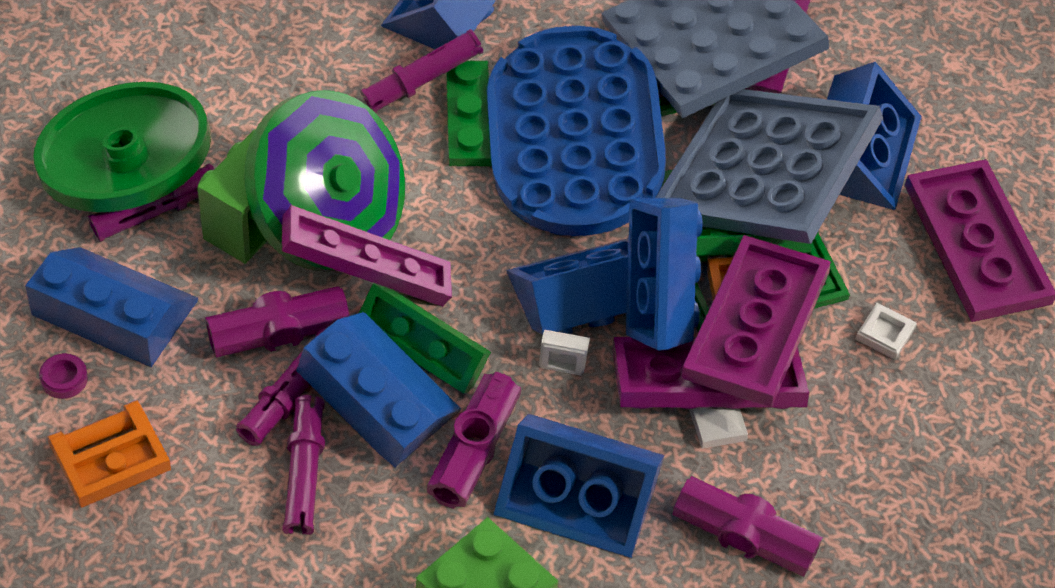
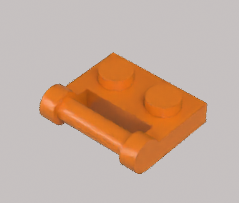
(114, 463)

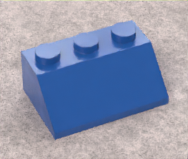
(437, 21)
(885, 160)
(663, 271)
(574, 288)
(108, 303)
(375, 387)
(578, 484)

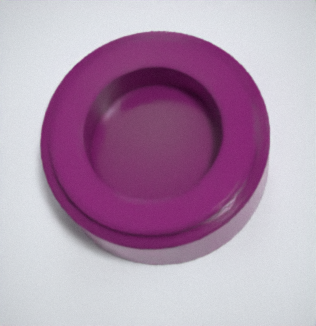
(63, 376)

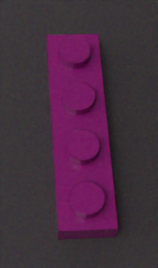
(366, 256)

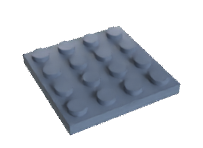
(715, 46)
(772, 162)

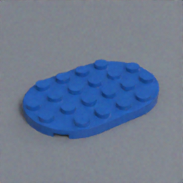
(575, 130)

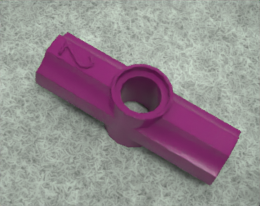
(275, 320)
(466, 459)
(747, 525)

